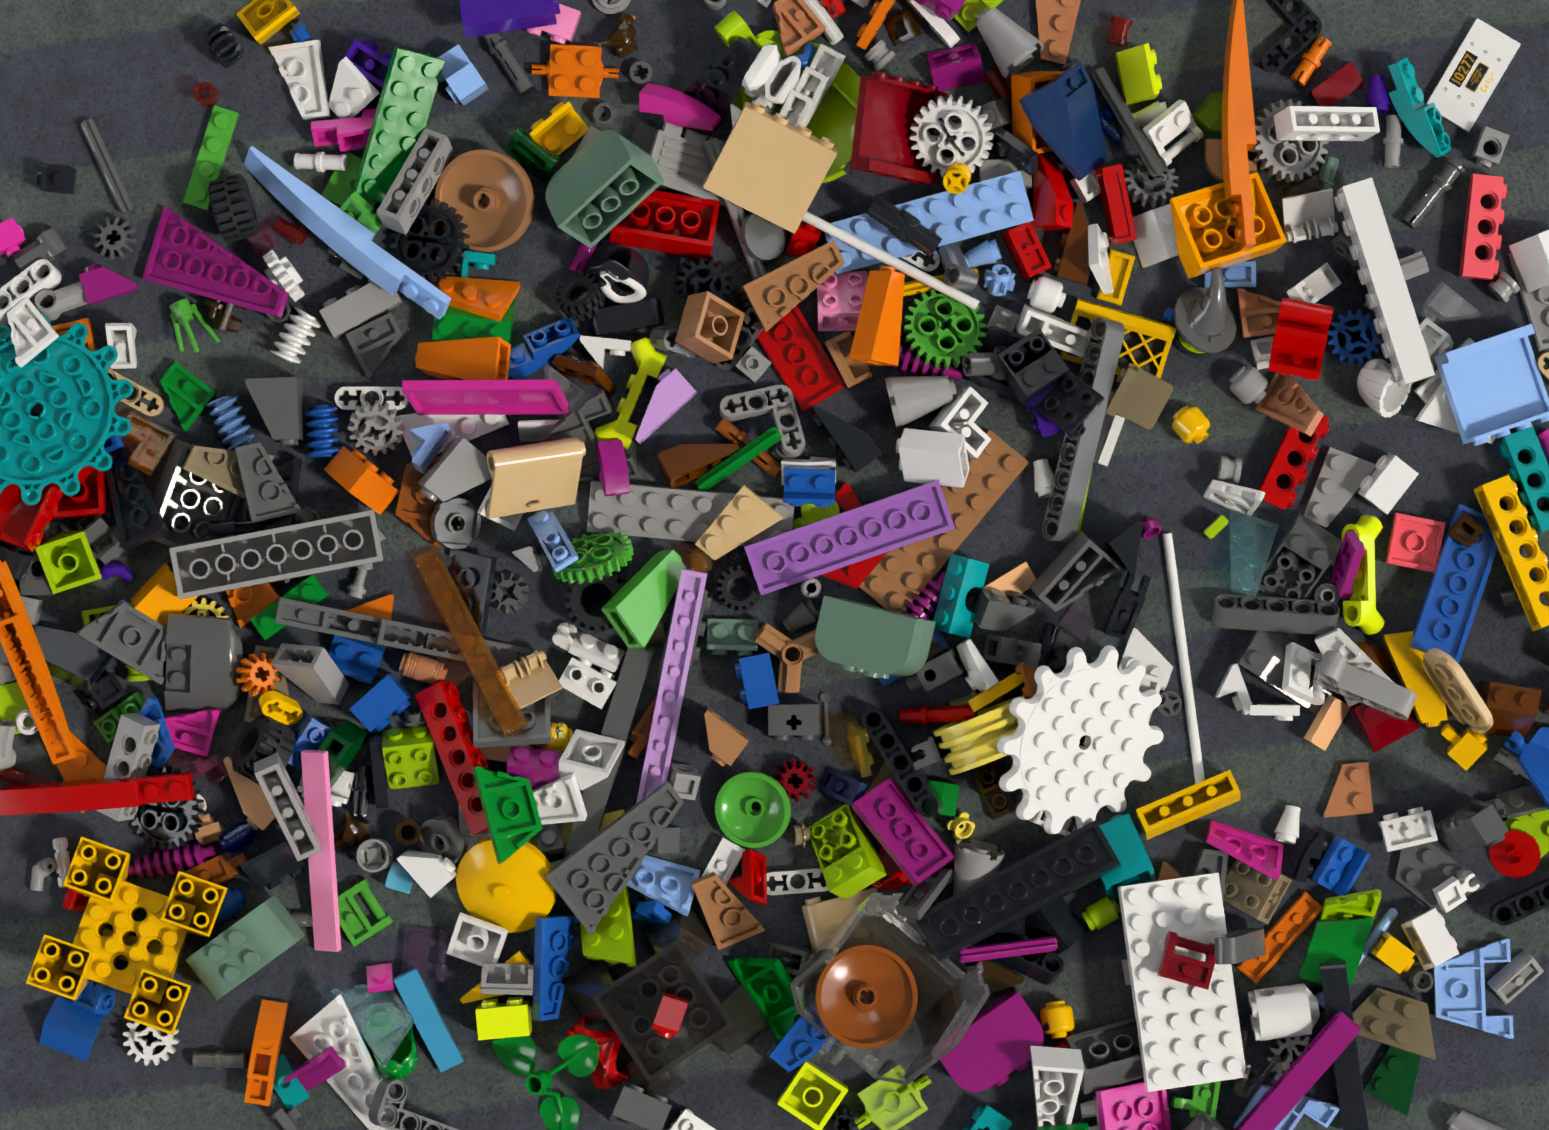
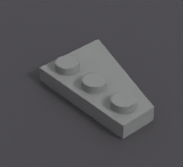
(1335, 485)

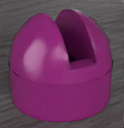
(1151, 523)

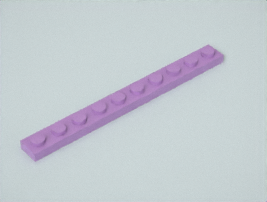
(673, 681)

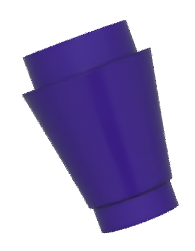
(1378, 94)

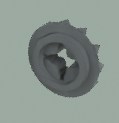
(521, 592)

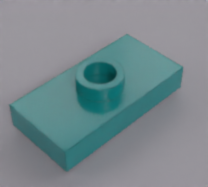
(291, 1092)

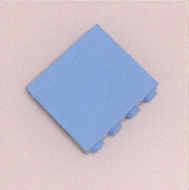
(1494, 386)

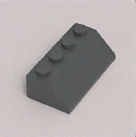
(1108, 1055)

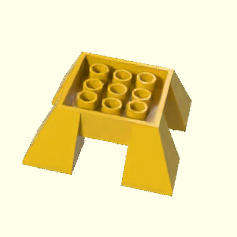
(102, 876)

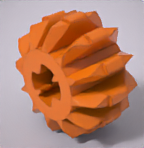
(253, 665)

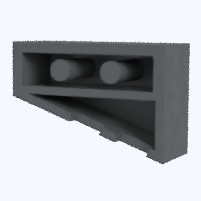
(1074, 572)

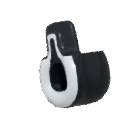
(623, 275)

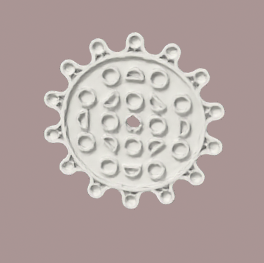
(1046, 750)

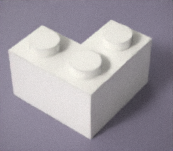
(959, 418)

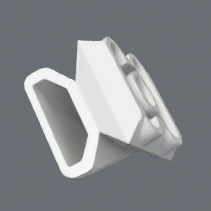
(772, 75)

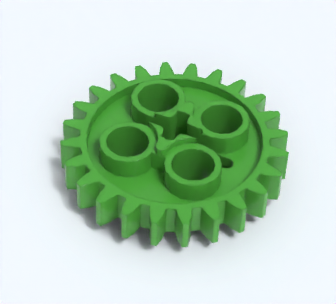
(929, 342)
(597, 557)

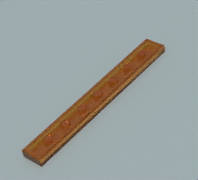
(470, 642)

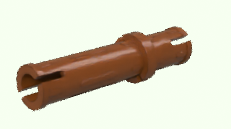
(729, 431)

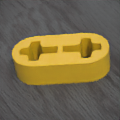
(277, 712)

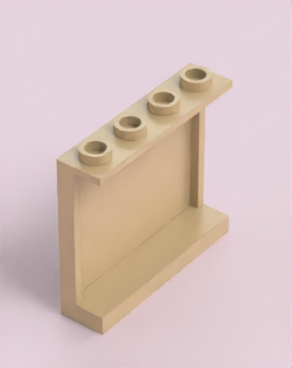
(771, 166)

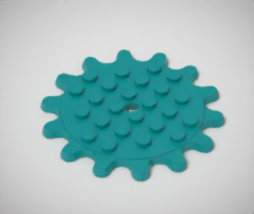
(75, 416)

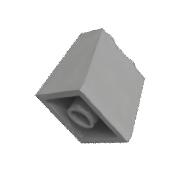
(455, 471)

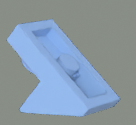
(433, 439)

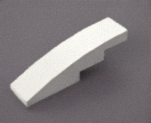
(812, 86)

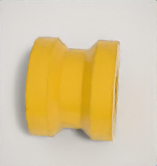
(959, 183)

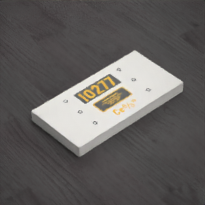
(1473, 74)

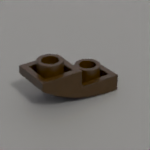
(998, 801)

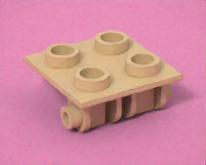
(530, 679)

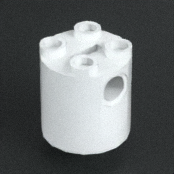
(1283, 1012)

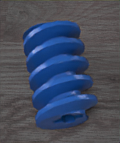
(322, 431)

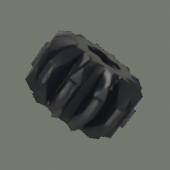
(223, 45)

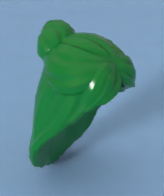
(402, 1061)

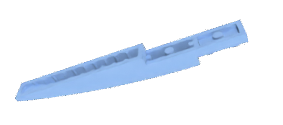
(345, 235)

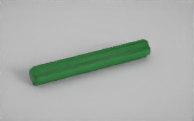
(738, 459)

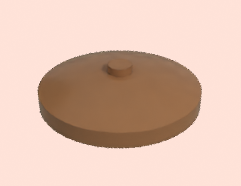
(490, 195)

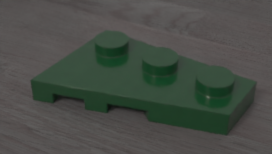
(1395, 1078)

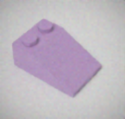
(666, 400)

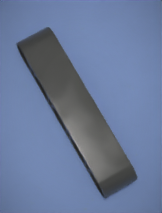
(1275, 614)

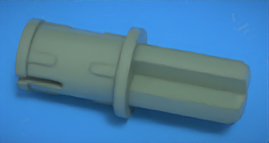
(1328, 171)

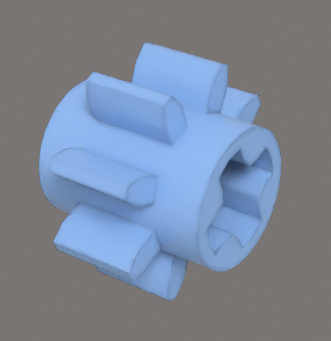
(999, 280)

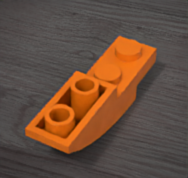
(265, 1052)

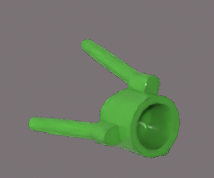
(183, 313)

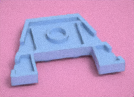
(1461, 989)
(1316, 1109)

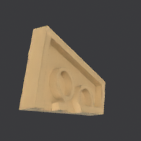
(737, 522)

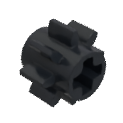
(844, 1115)

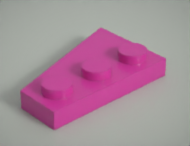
(1247, 847)

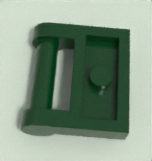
(531, 155)

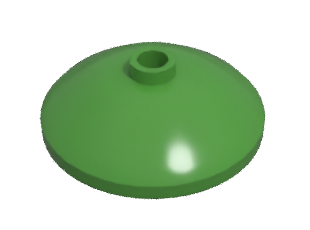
(739, 818)

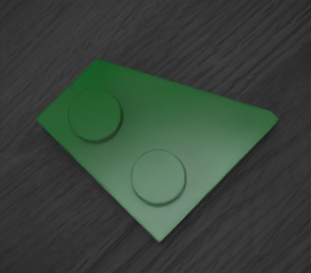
(186, 394)

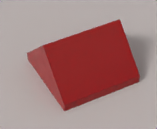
(89, 500)

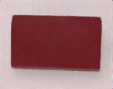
(1337, 86)

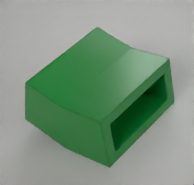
(948, 793)

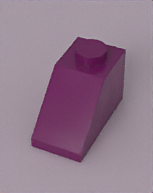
(103, 284)

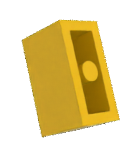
(1393, 953)

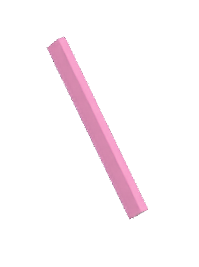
(322, 864)

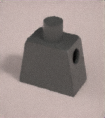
(946, 666)

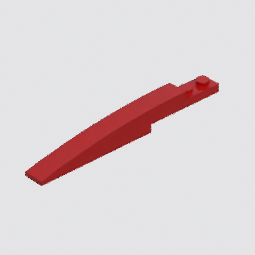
(94, 795)

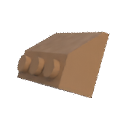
(723, 739)

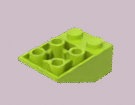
(845, 853)

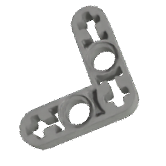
(777, 409)

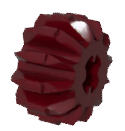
(801, 774)

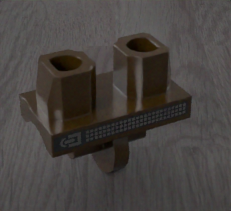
(224, 320)

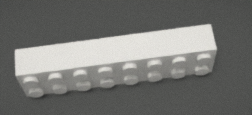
(1384, 282)

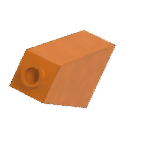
(880, 319)
(465, 359)

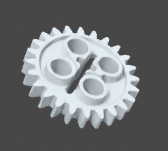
(972, 126)

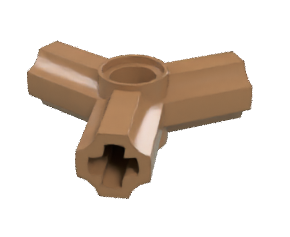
(777, 643)

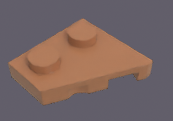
(1351, 791)

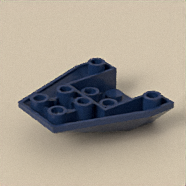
(1068, 119)

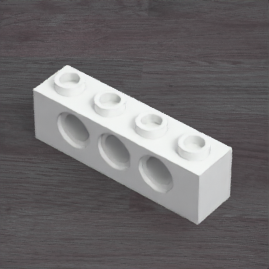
(1326, 123)

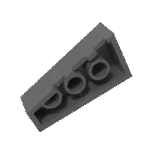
(1471, 827)

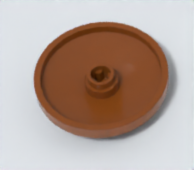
(866, 996)

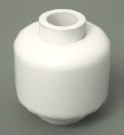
(1046, 294)

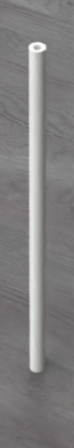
(890, 260)
(1183, 657)

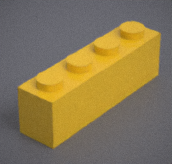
(1188, 804)

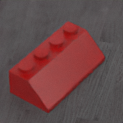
(670, 225)

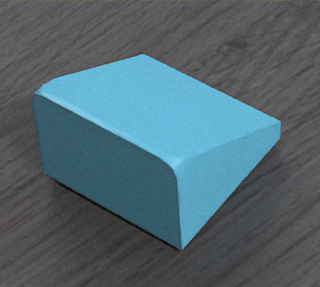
(399, 878)

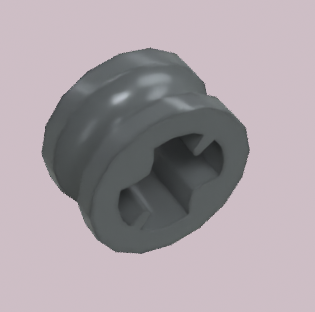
(644, 65)

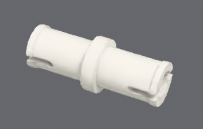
(320, 161)

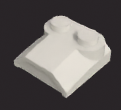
(978, 671)

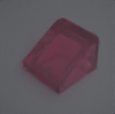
(265, 238)

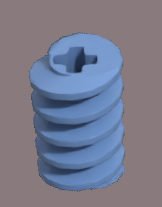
(230, 421)

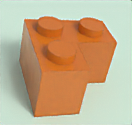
(362, 479)

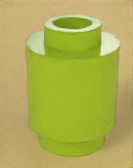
(1101, 913)

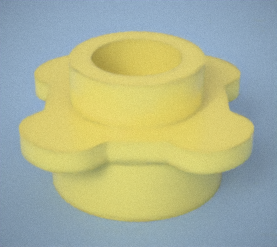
(964, 831)

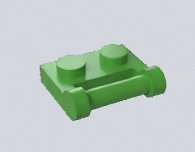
(352, 917)

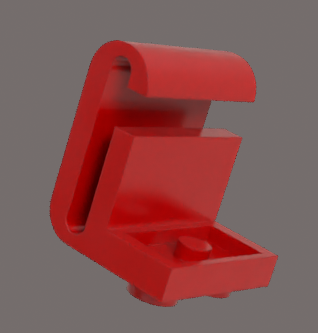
(1300, 338)

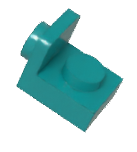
(480, 260)

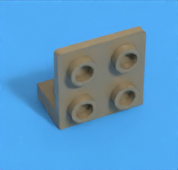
(1254, 891)

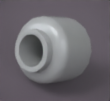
(1248, 385)

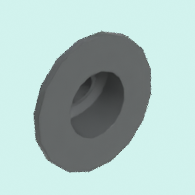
(1205, 316)

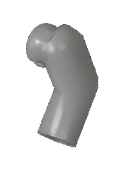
(40, 871)

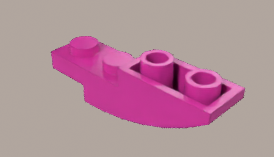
(348, 132)

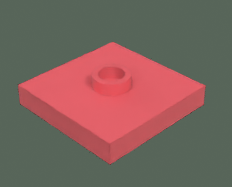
(1415, 542)

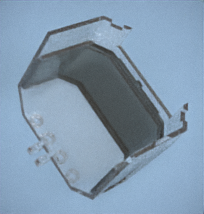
(945, 993)

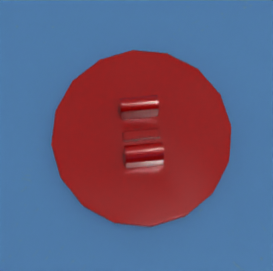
(1516, 854)

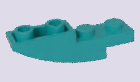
(1420, 119)

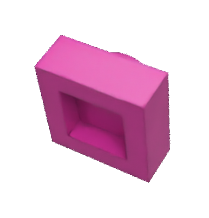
(380, 977)

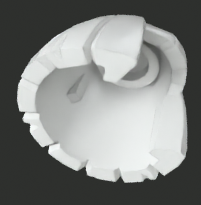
(1379, 391)

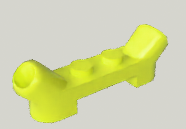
(649, 364)
(1361, 608)

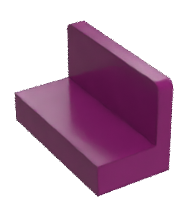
(956, 67)
(317, 1069)

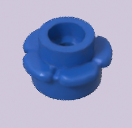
(299, 32)

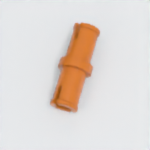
(1311, 60)

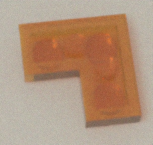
(152, 442)

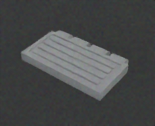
(683, 160)

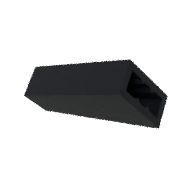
(71, 657)

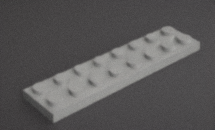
(670, 512)

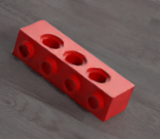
(1285, 497)

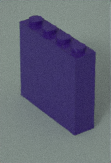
(500, 16)

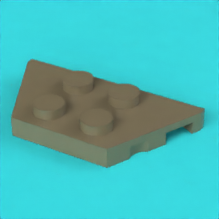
(1396, 1022)

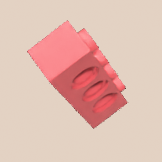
(1470, 265)

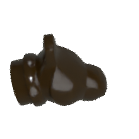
(622, 36)
(351, 832)

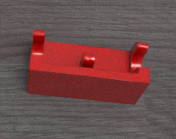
(1026, 251)

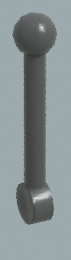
(825, 697)

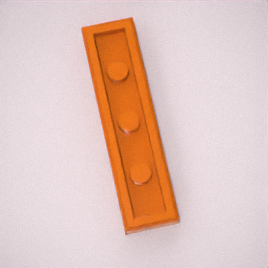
(1282, 936)

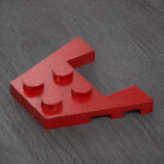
(855, 573)

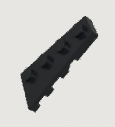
(724, 77)

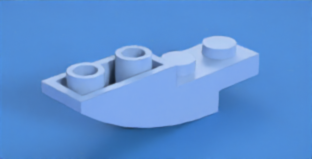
(553, 539)

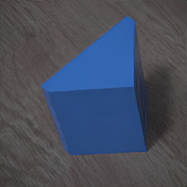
(70, 1029)

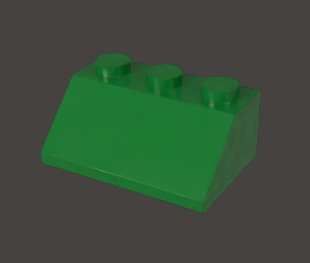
(461, 324)

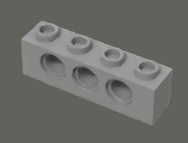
(415, 181)
(130, 755)
(287, 807)

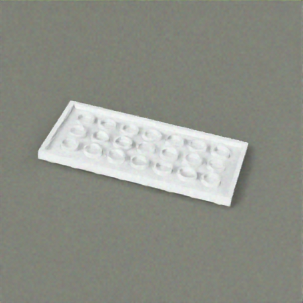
(1182, 1029)

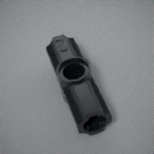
(904, 226)

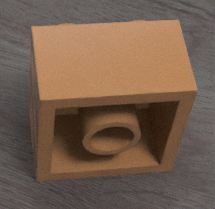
(710, 327)

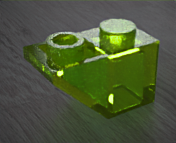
(1210, 113)

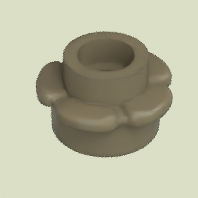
(800, 834)

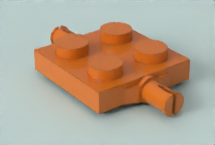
(575, 71)

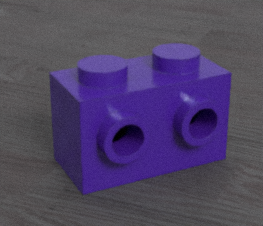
(369, 60)

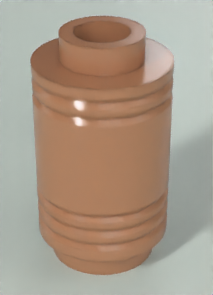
(423, 668)

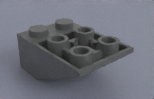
(1299, 559)

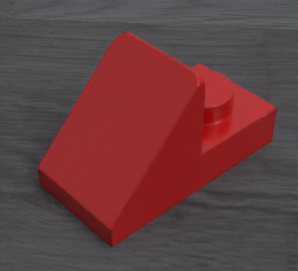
(754, 879)

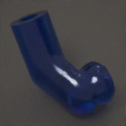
(1108, 123)

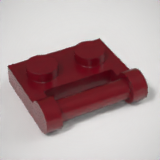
(1184, 968)

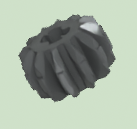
(109, 231)

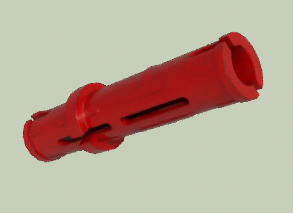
(936, 714)

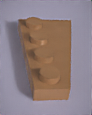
(787, 286)

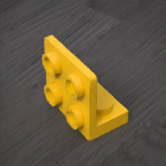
(559, 130)

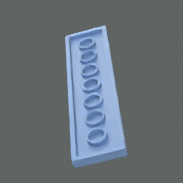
(954, 217)

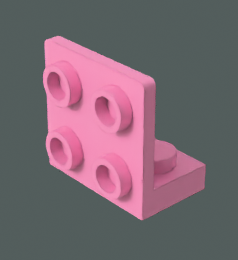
(841, 301)

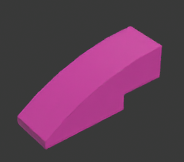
(677, 107)

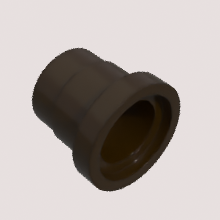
(401, 839)

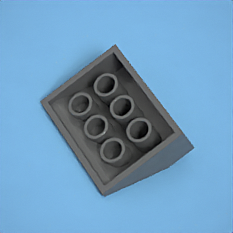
(189, 501)

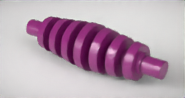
(909, 359)
(929, 597)
(170, 860)

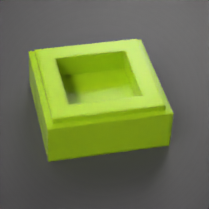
(1215, 527)

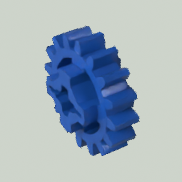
(1360, 327)

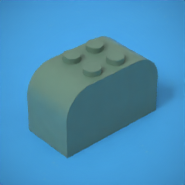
(601, 186)
(872, 638)
(245, 947)

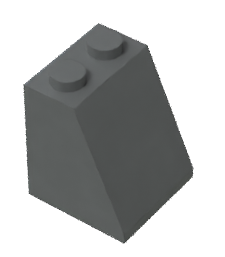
(280, 407)

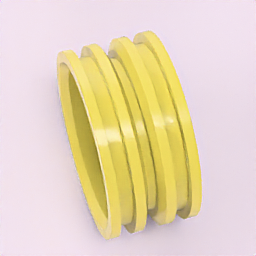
(976, 740)

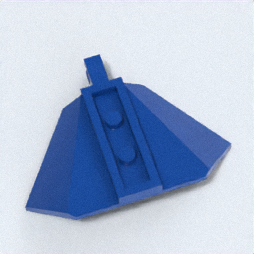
(1533, 759)

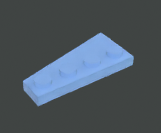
(665, 883)

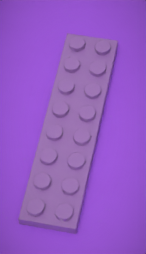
(849, 537)

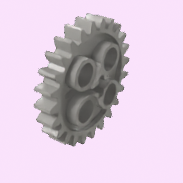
(1271, 150)

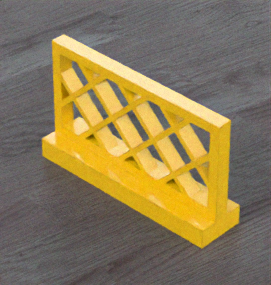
(1131, 323)

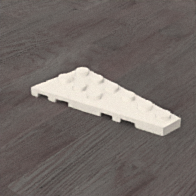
(360, 1077)

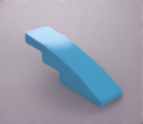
(428, 1019)

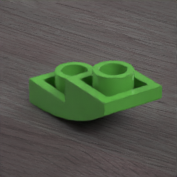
(109, 722)

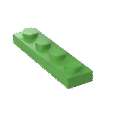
(211, 156)

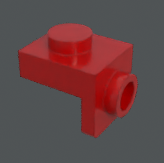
(803, 240)

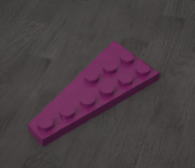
(197, 264)

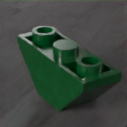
(342, 747)

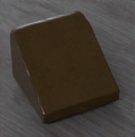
(903, 28)
(1465, 529)

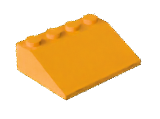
(1207, 228)

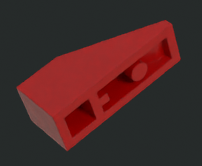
(1051, 196)

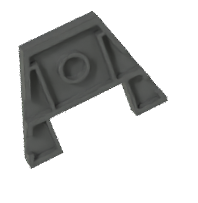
(577, 425)

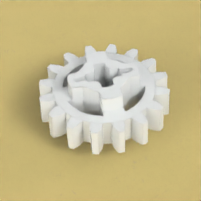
(283, 274)
(149, 1049)

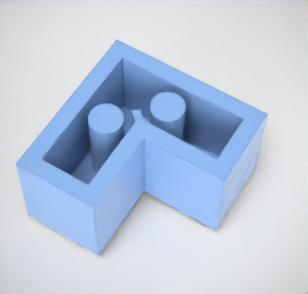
(461, 76)

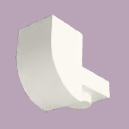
(1315, 285)

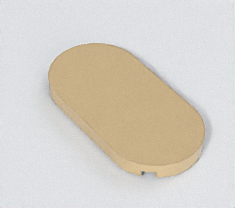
(1457, 690)

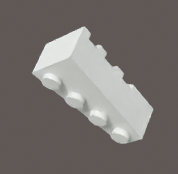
(1056, 1083)

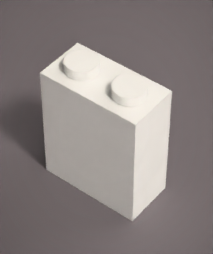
(933, 457)

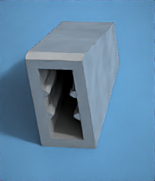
(311, 671)

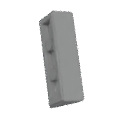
(529, 557)

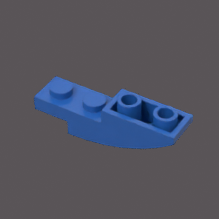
(541, 347)

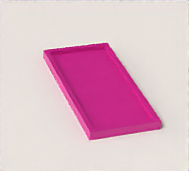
(485, 397)

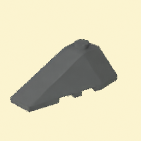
(1265, 659)

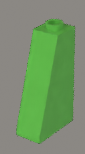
(644, 598)

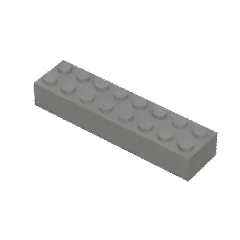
(276, 554)

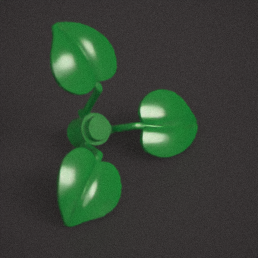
(580, 1056)

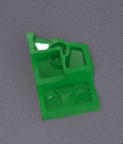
(1336, 942)

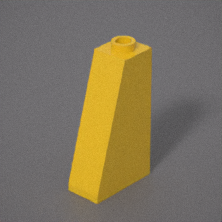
(1429, 705)

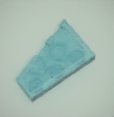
(1249, 551)

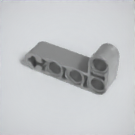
(1364, 686)

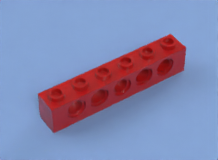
(451, 749)

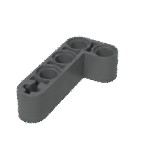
(1239, 945)
(394, 1109)

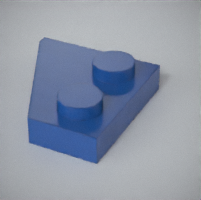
(164, 745)

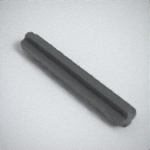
(106, 166)

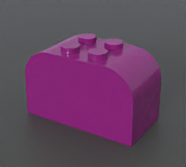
(995, 1044)

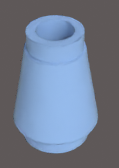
(983, 254)

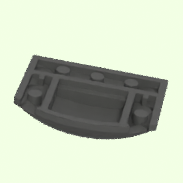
(202, 663)

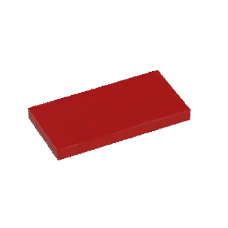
(800, 360)

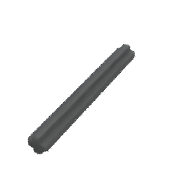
(1128, 122)

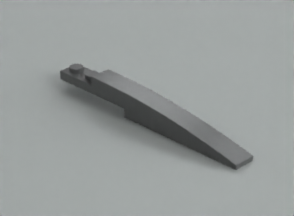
(384, 631)

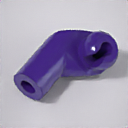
(117, 568)

